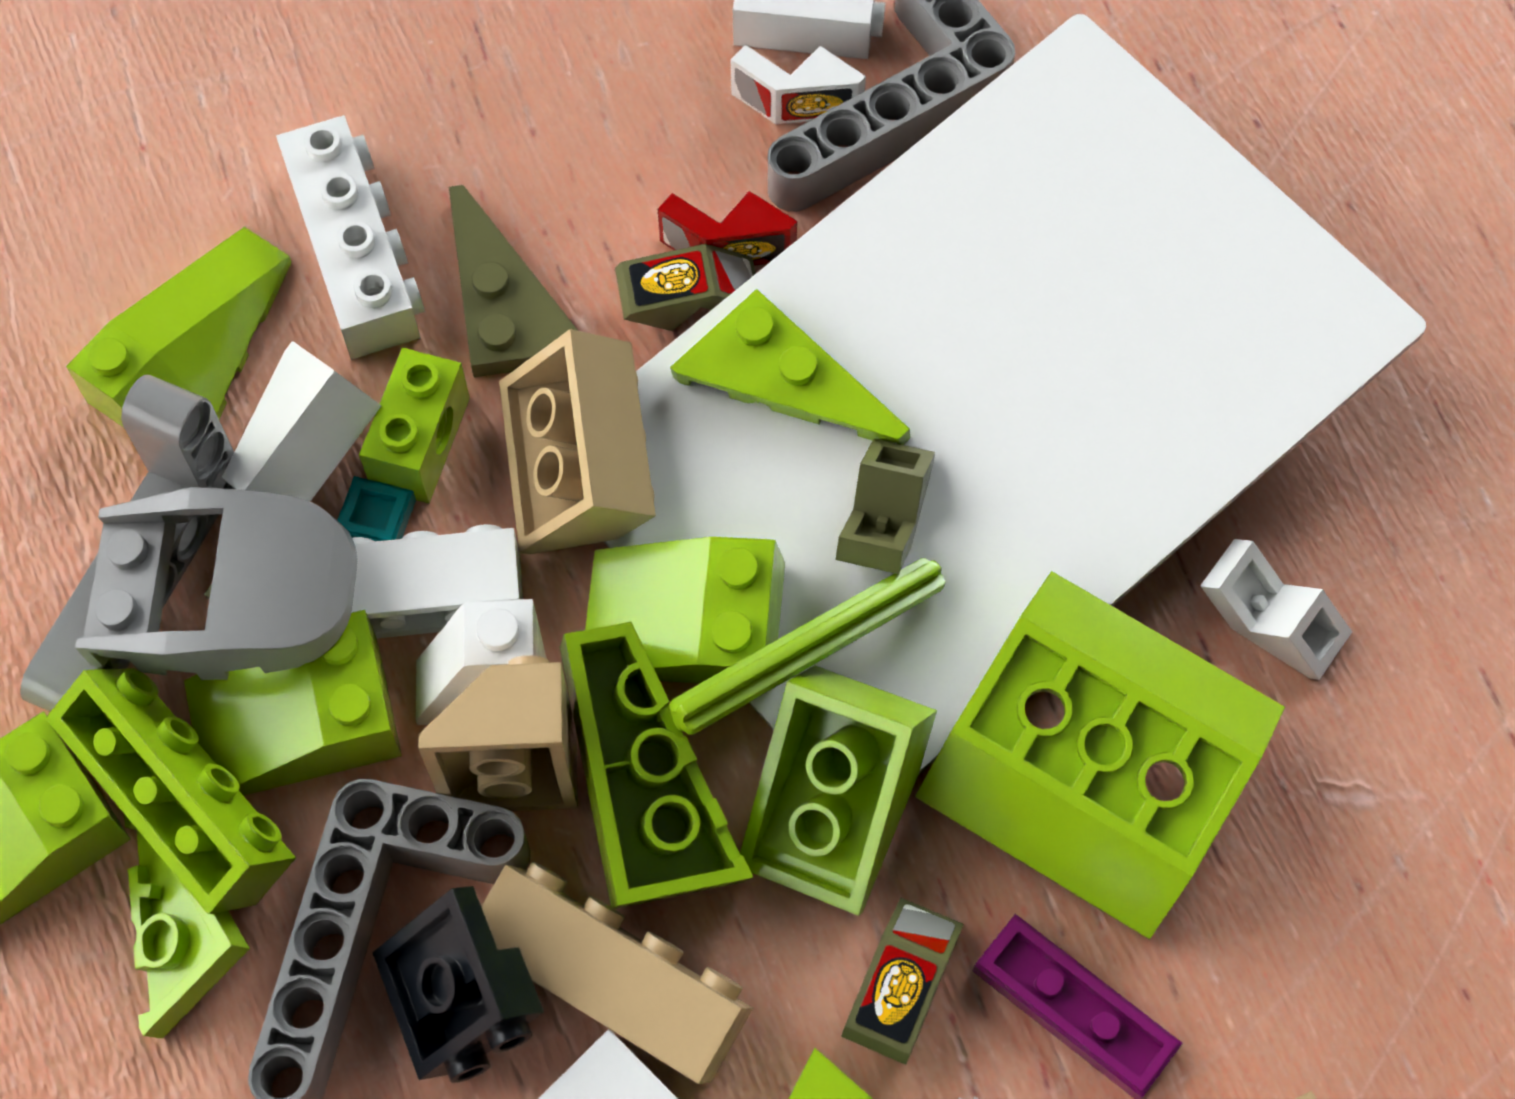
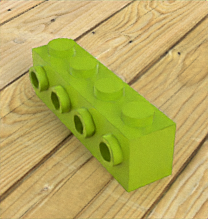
(171, 788)

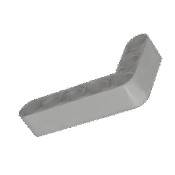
(964, 57)
(181, 449)
(356, 912)

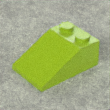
(691, 600)
(299, 719)
(834, 786)
(49, 816)

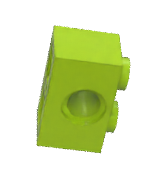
(416, 423)

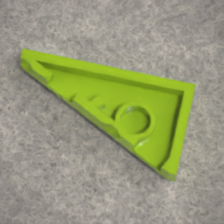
(771, 361)
(175, 941)

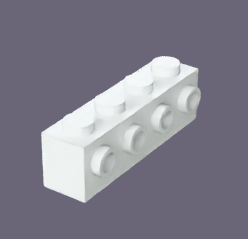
(349, 236)

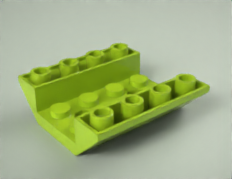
(1077, 792)

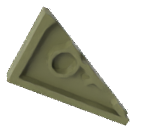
(503, 301)

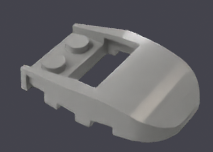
(275, 589)

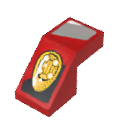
(749, 229)

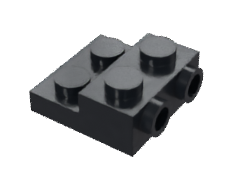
(456, 989)

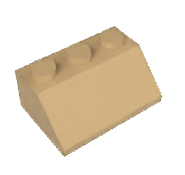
(576, 444)
(507, 739)

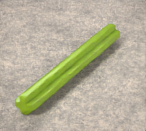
(805, 646)

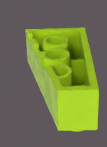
(645, 791)

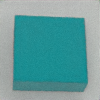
(376, 510)

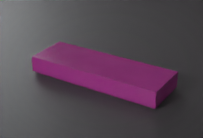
(1077, 1007)

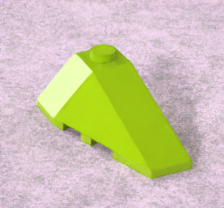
(187, 328)

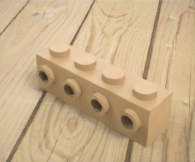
(613, 974)

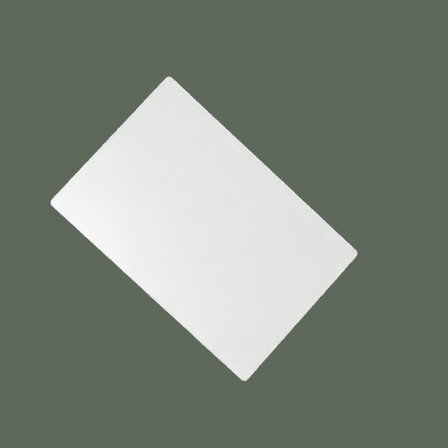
(1080, 325)

